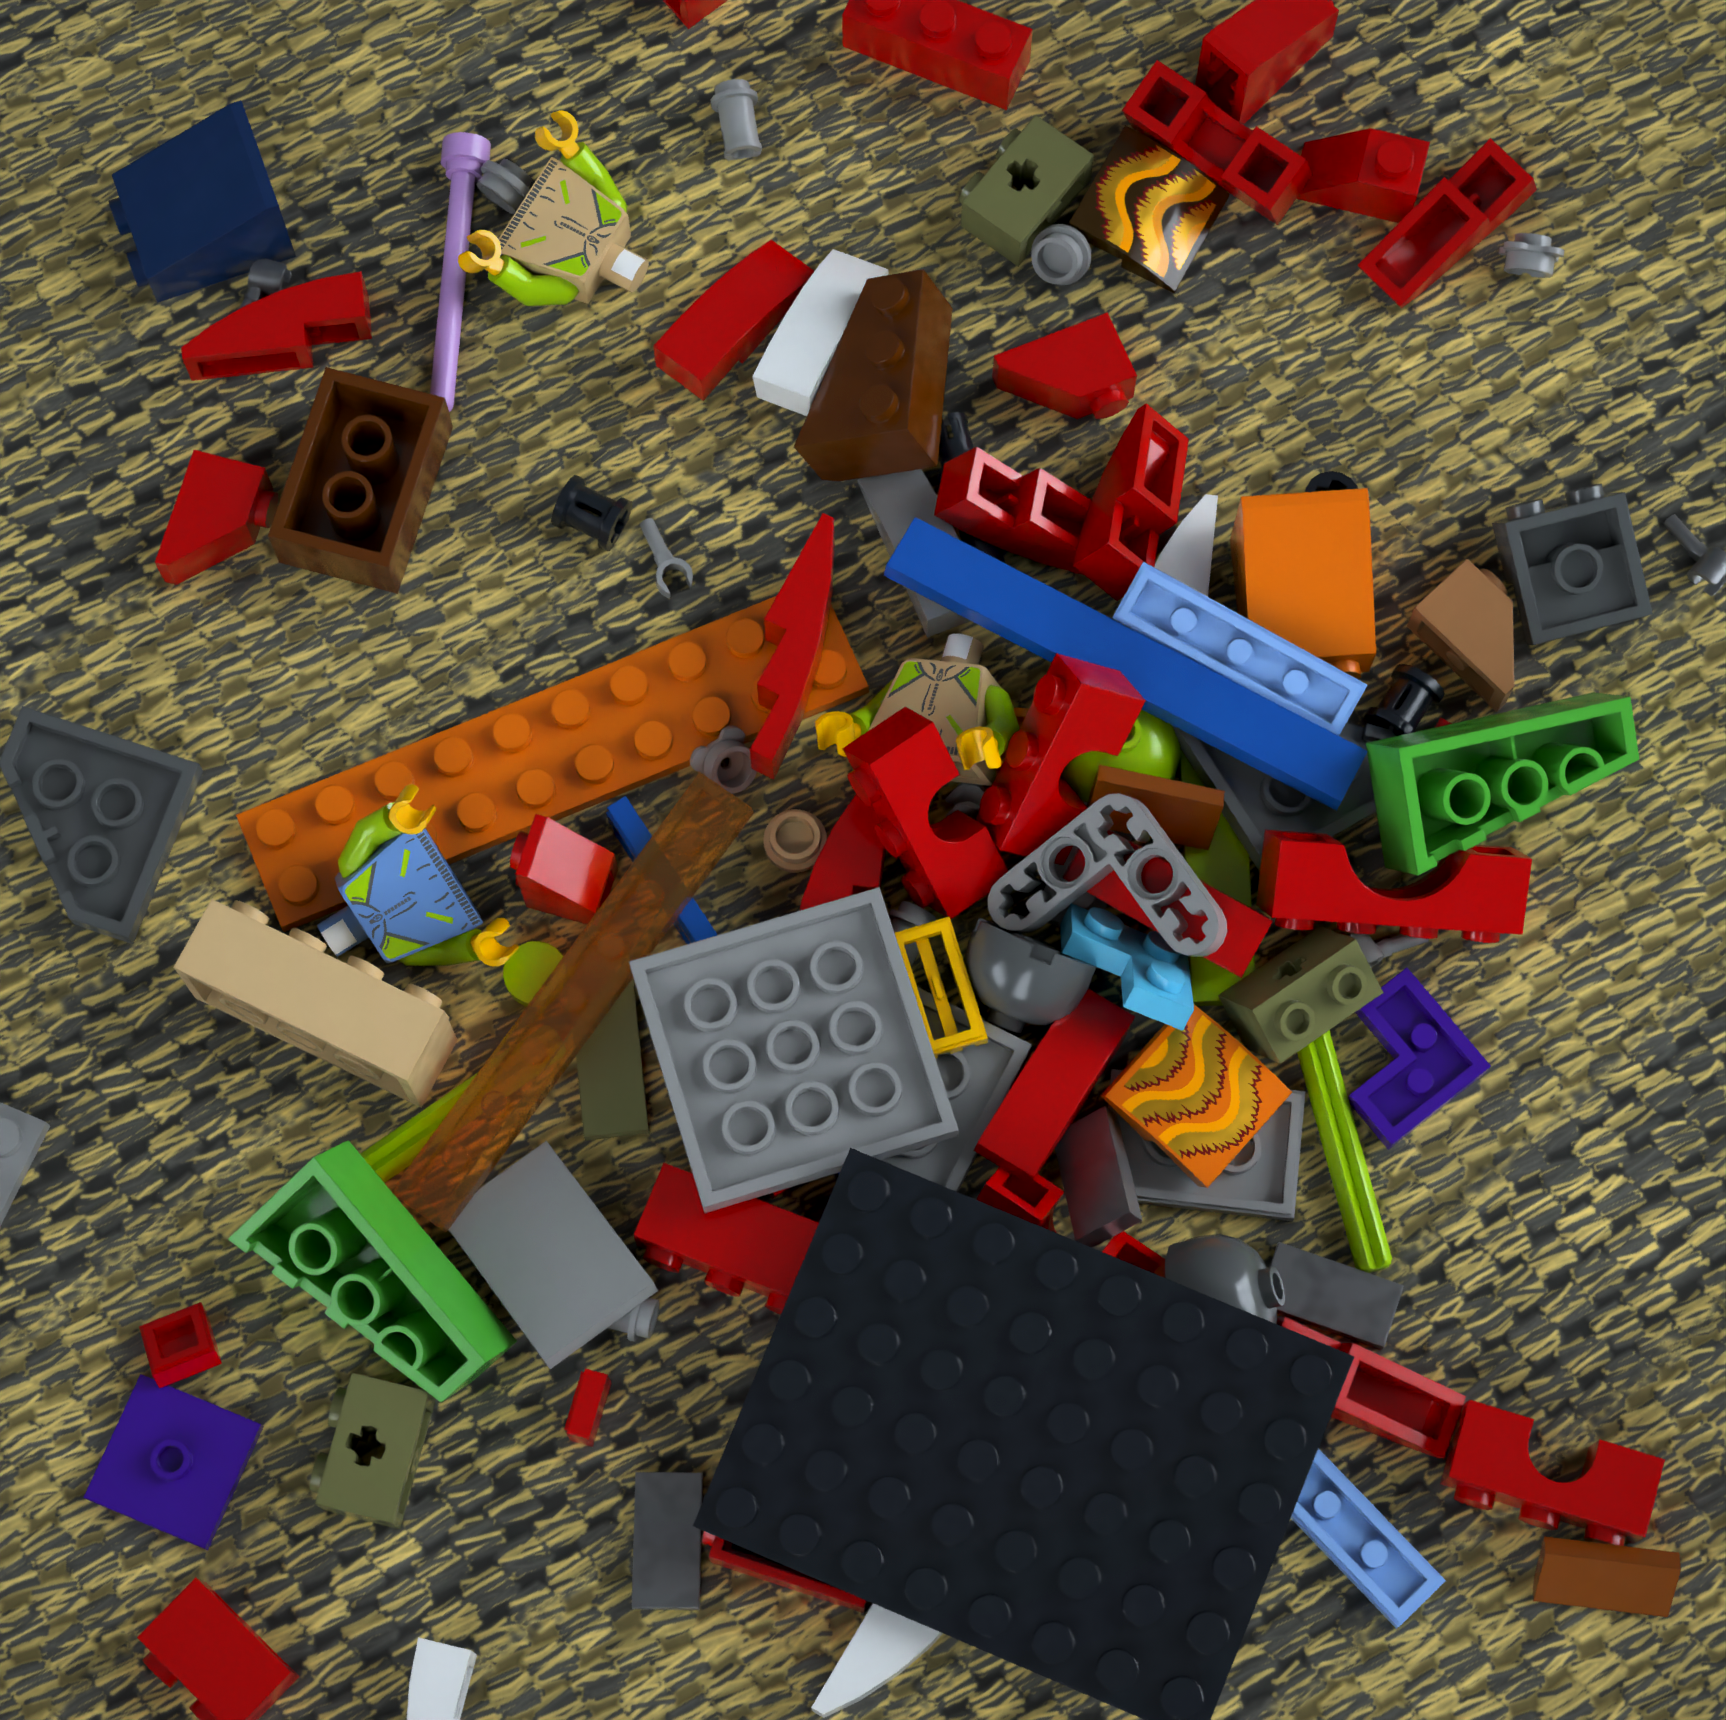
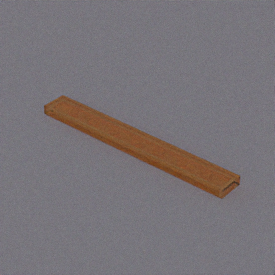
(572, 1002)

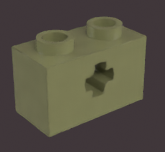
(1013, 218)
(1300, 994)
(400, 1421)

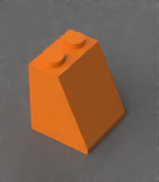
(1309, 572)

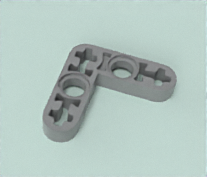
(1102, 856)

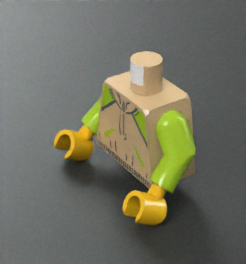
(563, 233)
(955, 694)

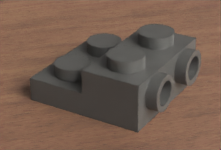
(1572, 564)

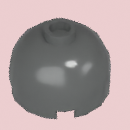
(1023, 977)
(1228, 1272)

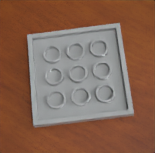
(792, 1049)

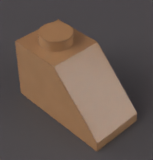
(1471, 630)

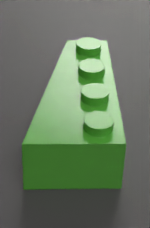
(1471, 777)
(376, 1270)

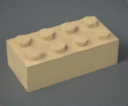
(317, 1001)

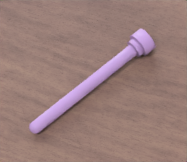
(462, 158)

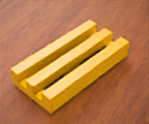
(953, 1041)

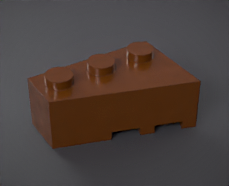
(884, 384)

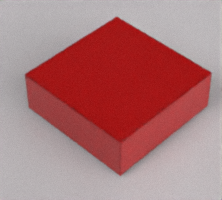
(180, 1345)
(587, 1407)

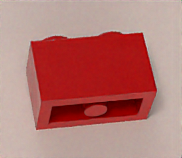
(215, 1657)

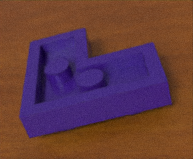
(1429, 1062)

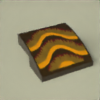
(1149, 209)

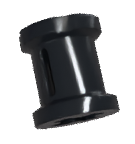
(577, 497)
(1405, 700)

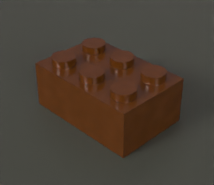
(361, 480)

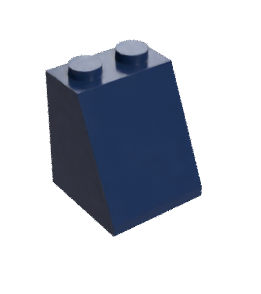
(200, 207)

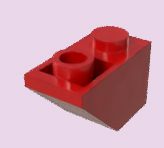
(562, 870)

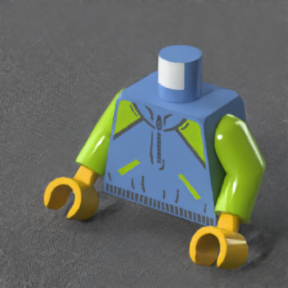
(407, 895)

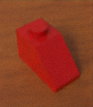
(1366, 172)
(1071, 370)
(214, 515)

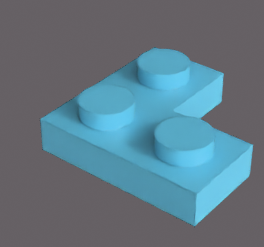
(1151, 972)

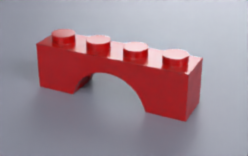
(1469, 890)

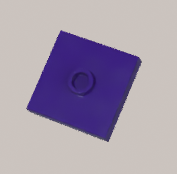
(173, 1462)

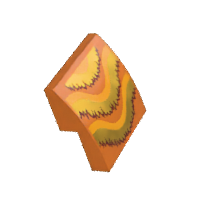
(1196, 1096)

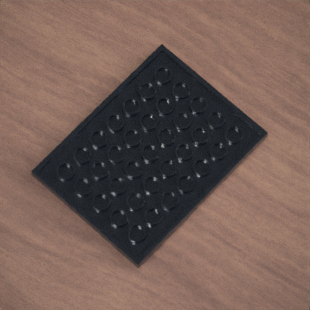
(1024, 1443)

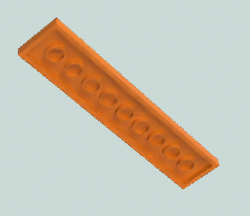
(540, 755)

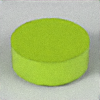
(529, 969)

